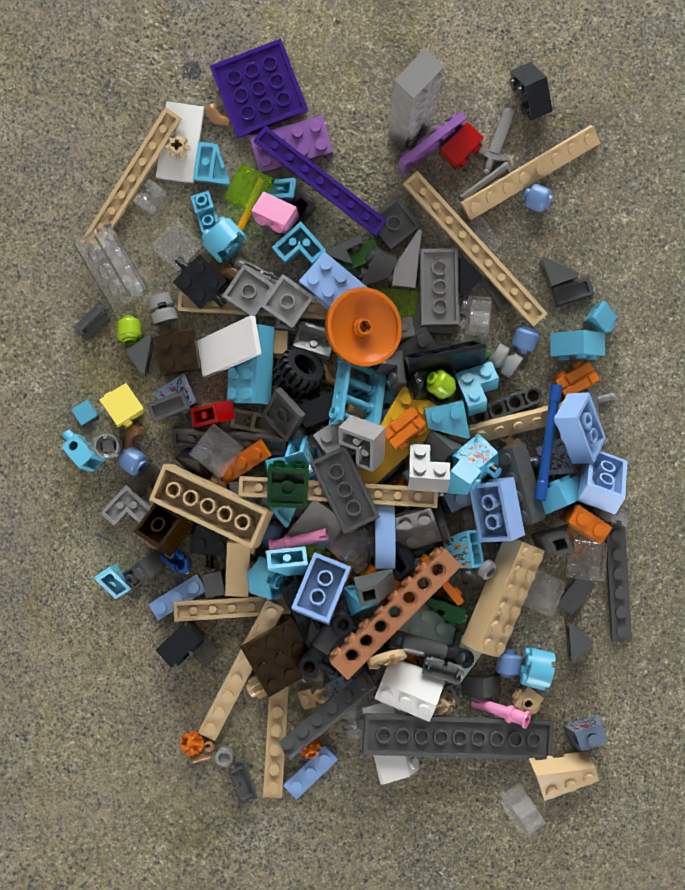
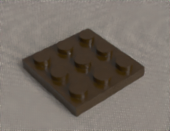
(276, 656)

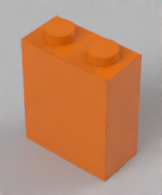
(585, 523)

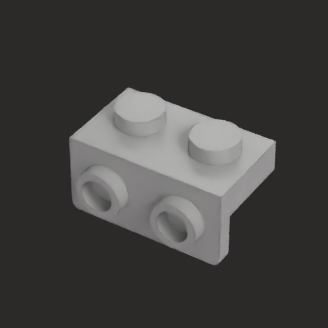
(313, 339)

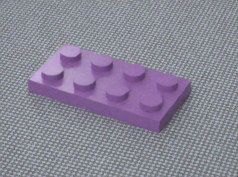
(307, 137)
(426, 146)

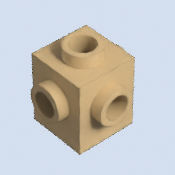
(527, 699)

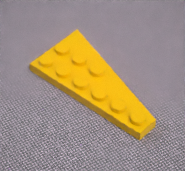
(394, 457)

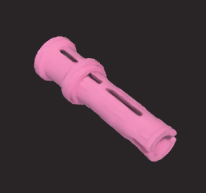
(299, 540)
(510, 713)

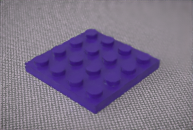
(259, 88)

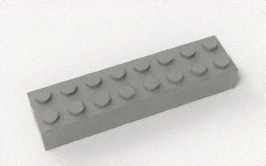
(415, 99)

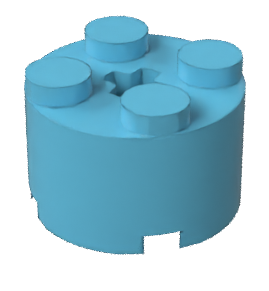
(223, 239)
(265, 582)
(537, 668)

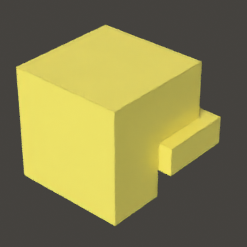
(122, 406)

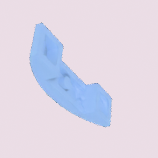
(385, 537)

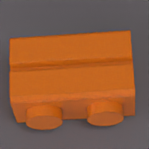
(578, 379)
(404, 428)

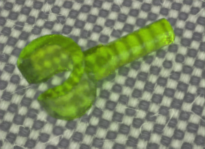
(311, 548)

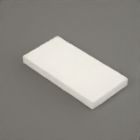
(190, 127)
(229, 346)

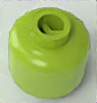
(129, 330)
(441, 384)

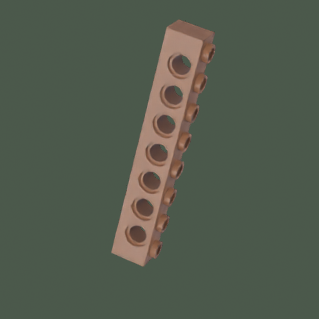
(448, 567)

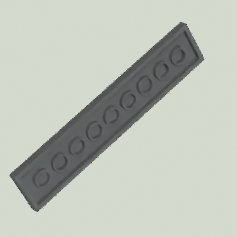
(455, 737)

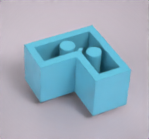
(297, 242)
(579, 343)
(473, 384)
(561, 493)

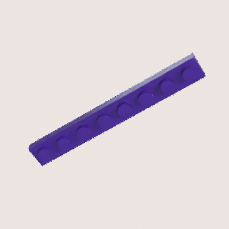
(320, 181)

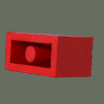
(461, 146)
(212, 413)

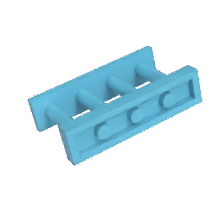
(374, 391)

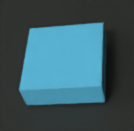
(85, 412)

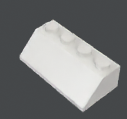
(391, 767)

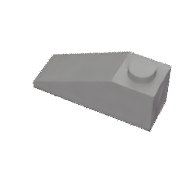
(405, 270)

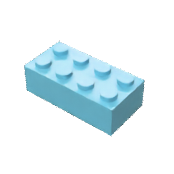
(252, 380)

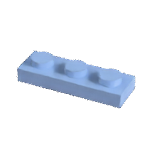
(186, 591)
(310, 771)

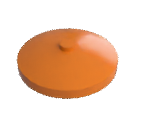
(363, 327)

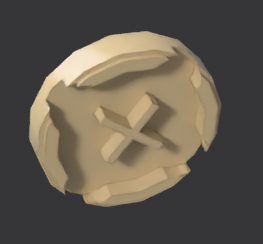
(388, 658)

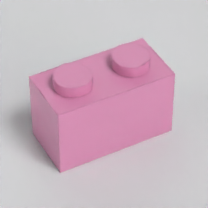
(275, 213)

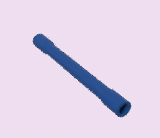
(542, 483)

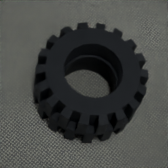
(298, 373)

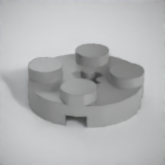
(618, 518)

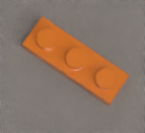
(246, 461)
(453, 592)

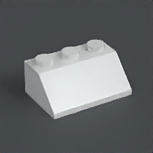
(410, 690)

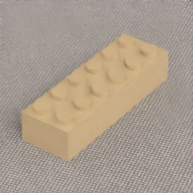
(211, 505)
(502, 598)

